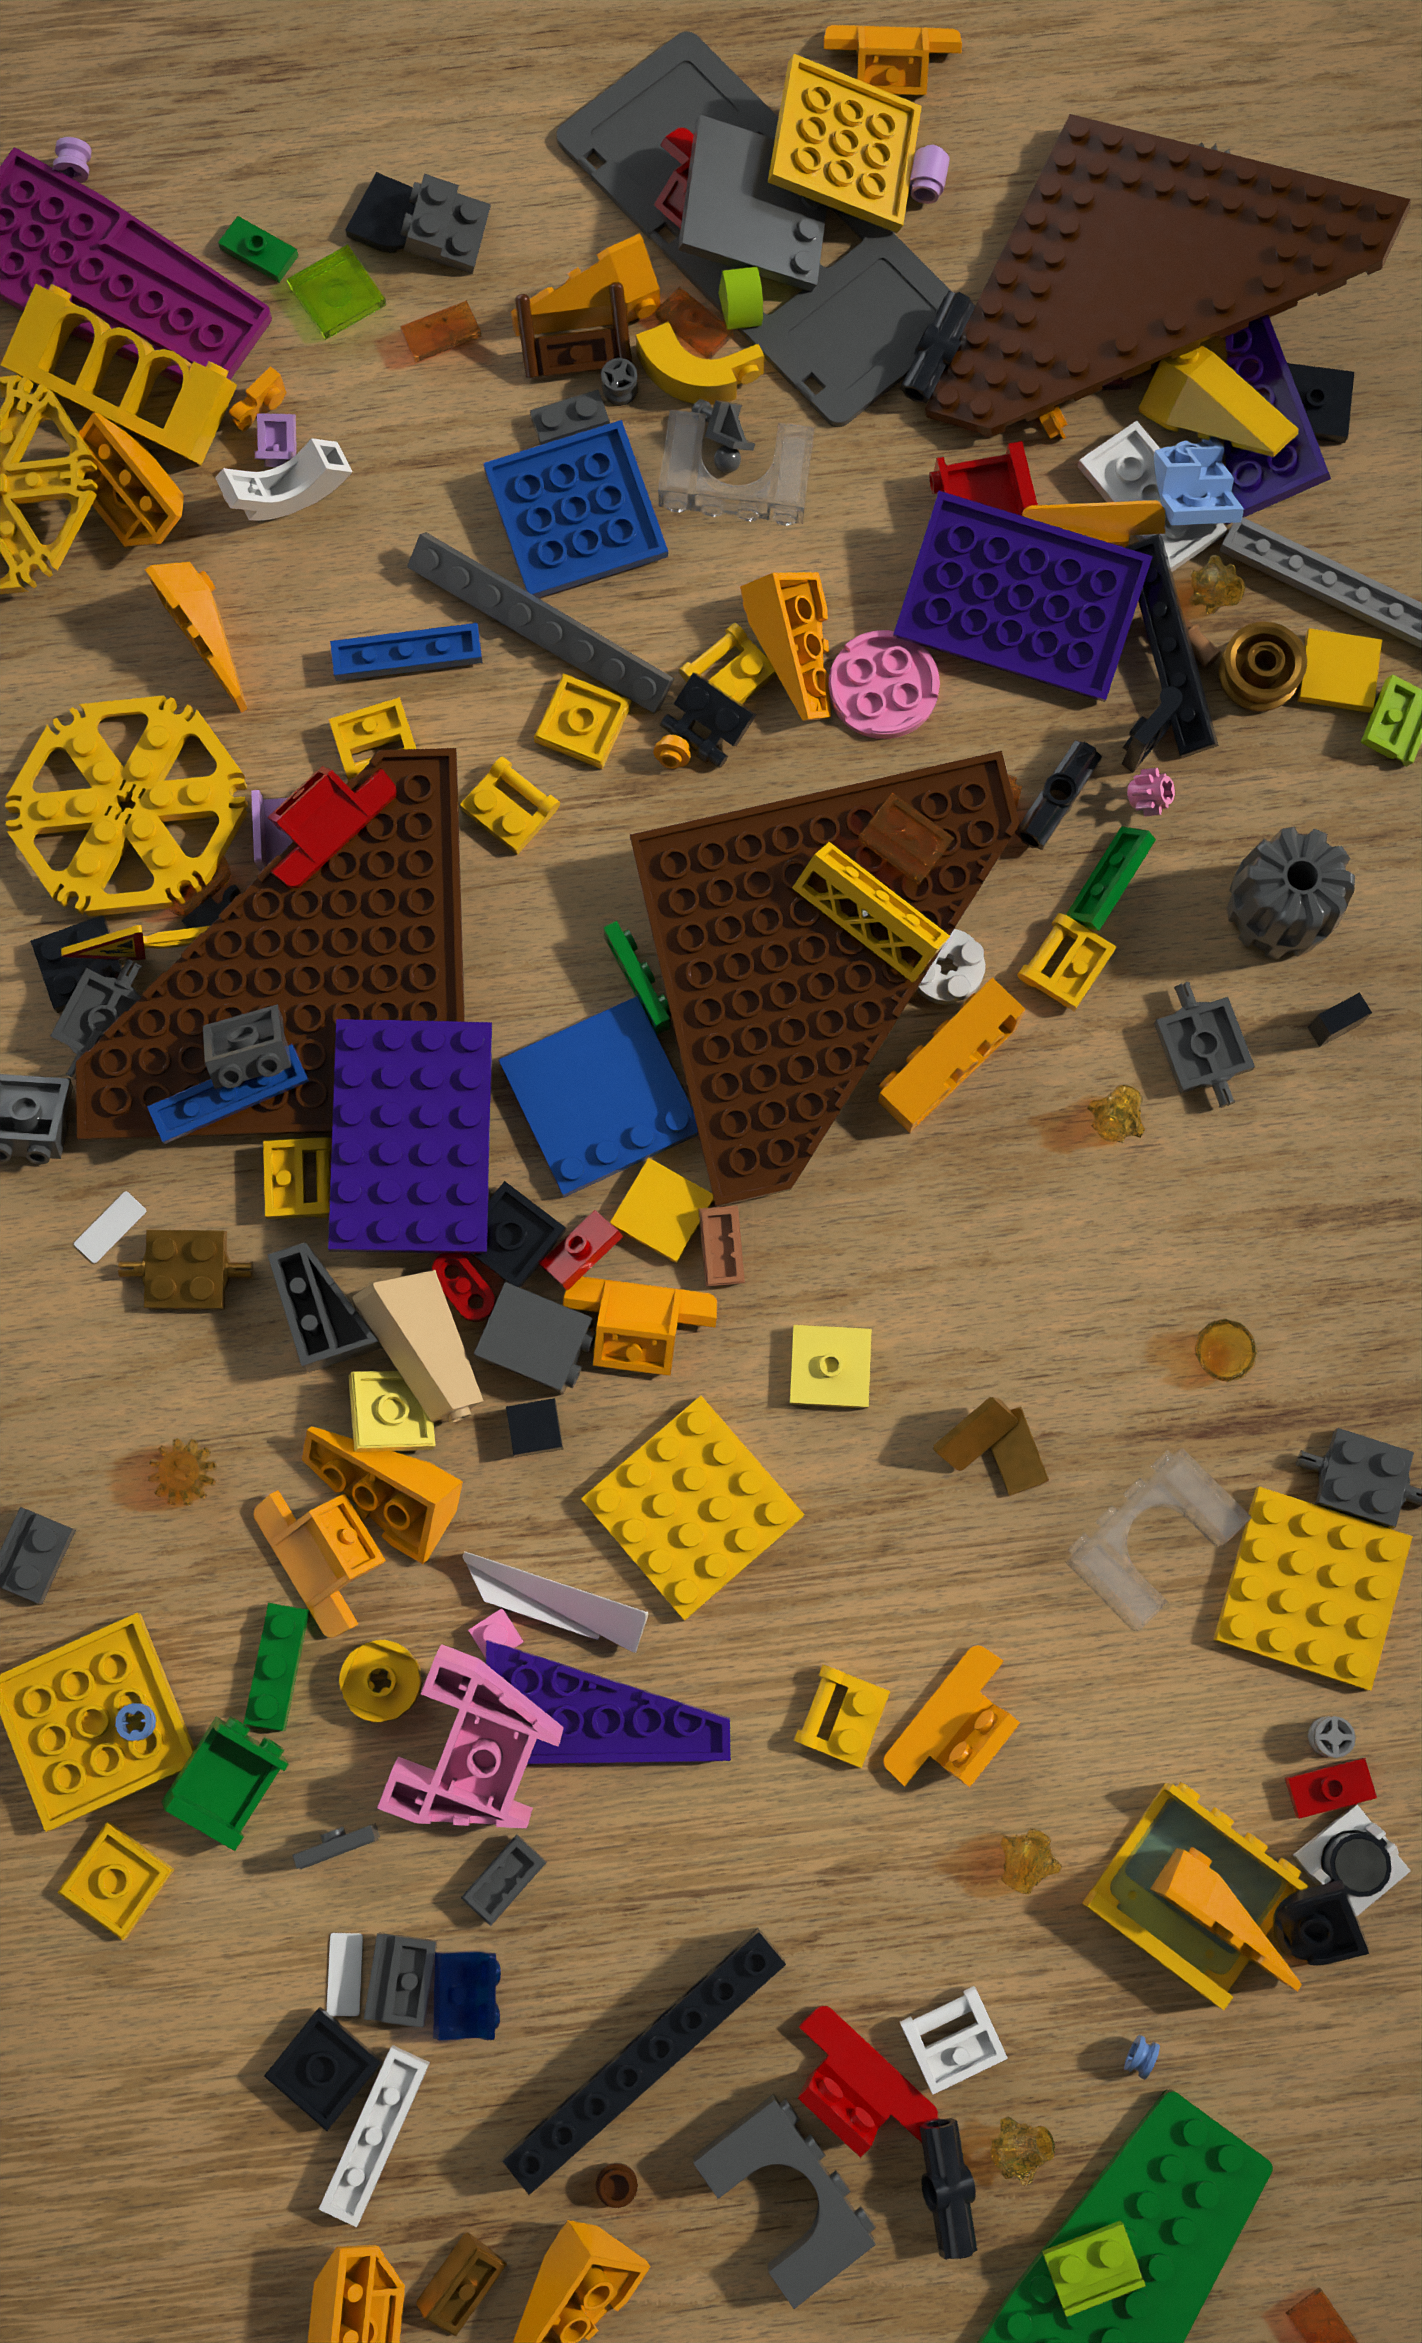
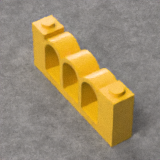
(40, 342)

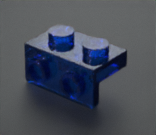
(466, 1995)

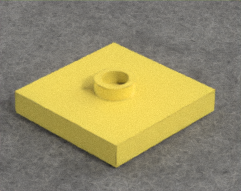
(830, 1366)
(387, 1414)

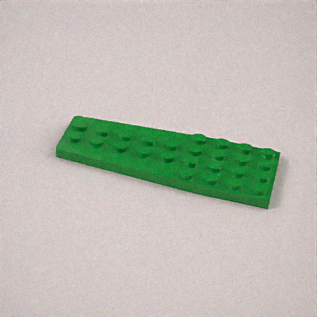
(1183, 2201)

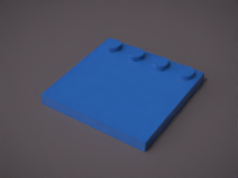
(575, 510)
(600, 1096)

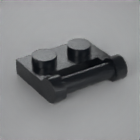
(1150, 731)

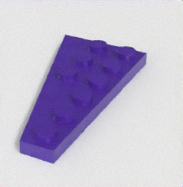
(1300, 465)
(609, 1718)

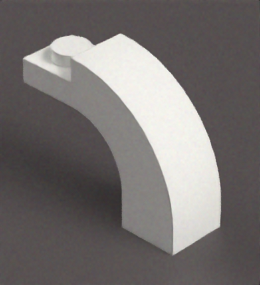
(289, 487)

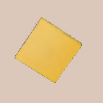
(1340, 670)
(582, 721)
(661, 1210)
(116, 1881)

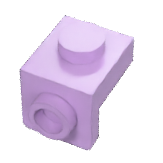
(276, 438)

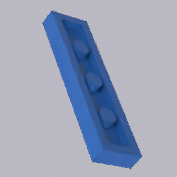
(406, 652)
(206, 1105)

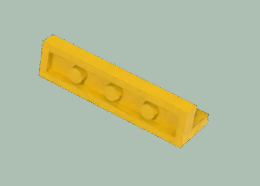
(879, 902)

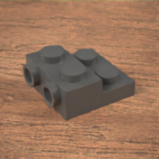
(444, 224)
(246, 1047)
(33, 1117)

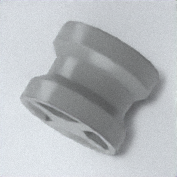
(1340, 1736)

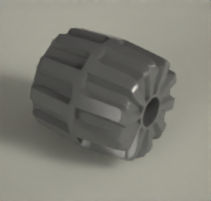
(1290, 892)

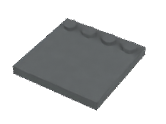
(741, 217)

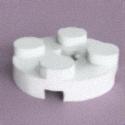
(958, 984)

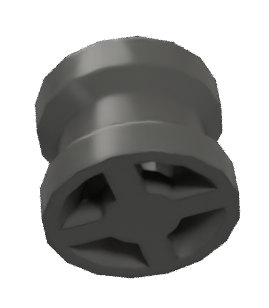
(614, 373)

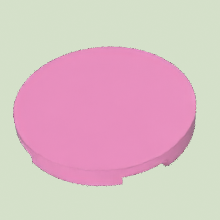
(883, 685)

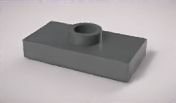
(335, 1844)
(503, 1880)

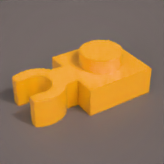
(261, 397)

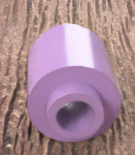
(928, 174)

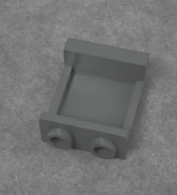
(536, 1338)

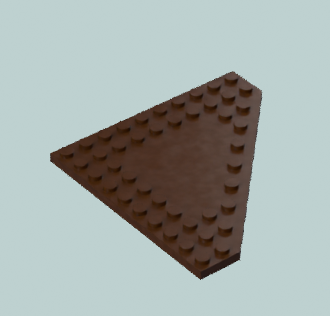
(1142, 256)
(355, 942)
(767, 989)

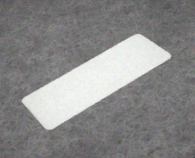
(110, 1227)
(344, 1974)

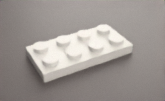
(1125, 471)

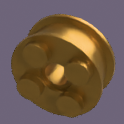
(1258, 688)

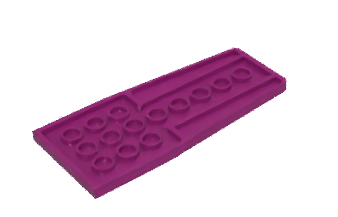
(118, 270)

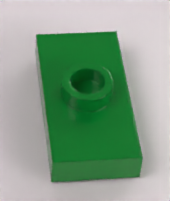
(258, 249)

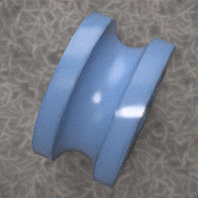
(136, 1734)
(1142, 2057)

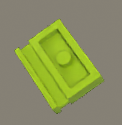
(1396, 721)
(1093, 2268)

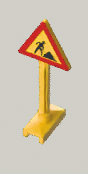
(130, 943)

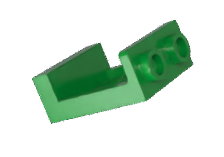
(224, 1781)

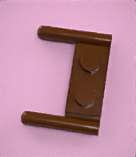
(577, 349)

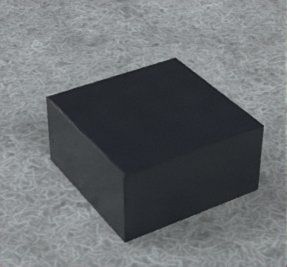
(1339, 1019)
(534, 1427)

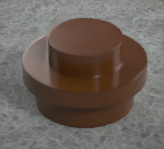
(616, 2185)

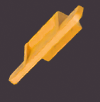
(893, 56)
(1104, 520)
(639, 1321)
(320, 1554)
(955, 1725)

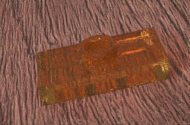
(694, 323)
(440, 331)
(1319, 2320)

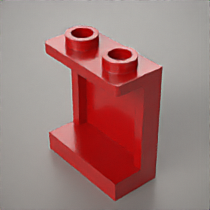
(992, 481)

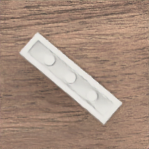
(374, 2136)

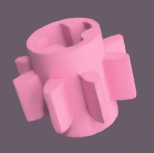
(1151, 792)

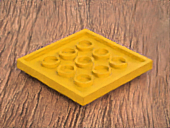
(844, 143)
(692, 1507)
(1313, 1588)
(64, 1719)

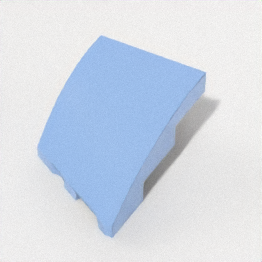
(1196, 484)

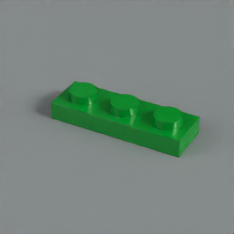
(1111, 877)
(638, 976)
(276, 1667)

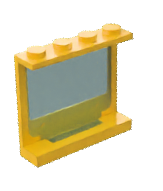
(1159, 1928)

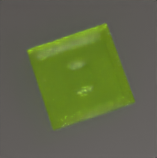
(336, 292)

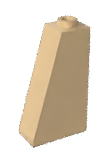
(422, 1342)

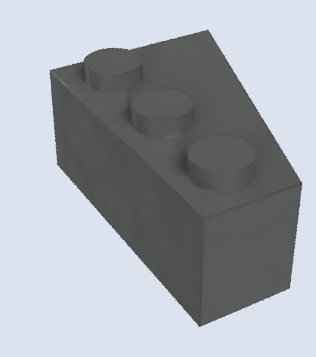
(317, 1311)

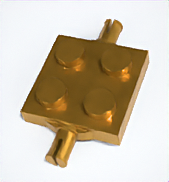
(185, 1269)

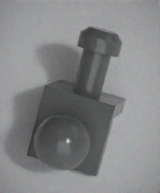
(725, 429)

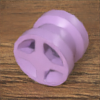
(72, 158)

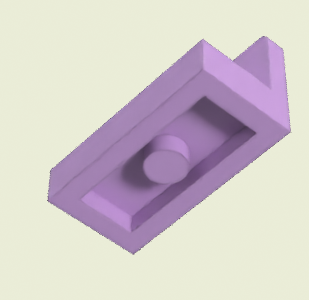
(267, 839)

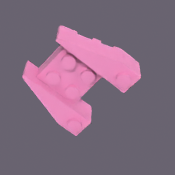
(482, 1753)

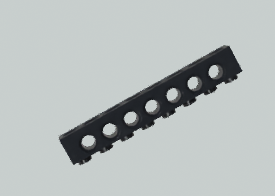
(643, 2061)

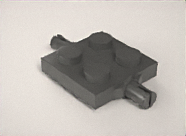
(94, 1008)
(1204, 1045)
(1363, 1478)

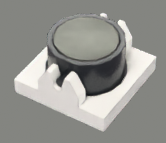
(1359, 1858)

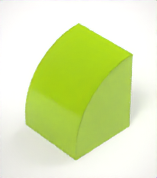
(741, 298)

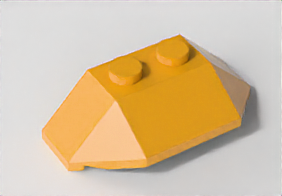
(133, 488)
(356, 2298)

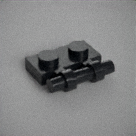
(715, 711)

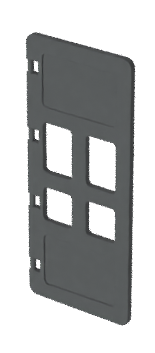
(867, 308)

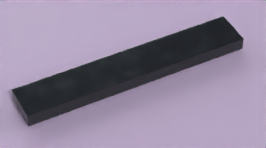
(1174, 651)

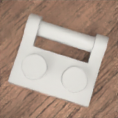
(959, 2053)

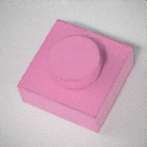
(496, 1629)

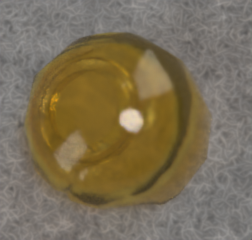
(1226, 1350)

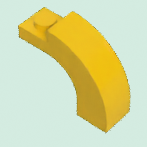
(693, 377)

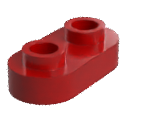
(464, 1287)

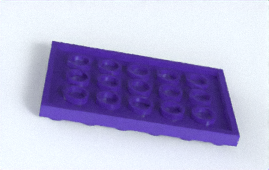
(1022, 596)
(410, 1137)

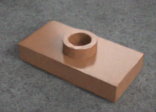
(721, 1245)

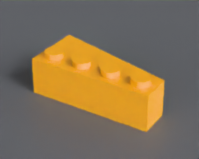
(950, 1055)

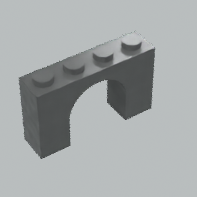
(838, 2231)

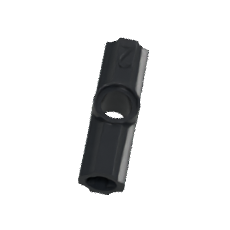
(937, 347)
(1069, 778)
(948, 2188)

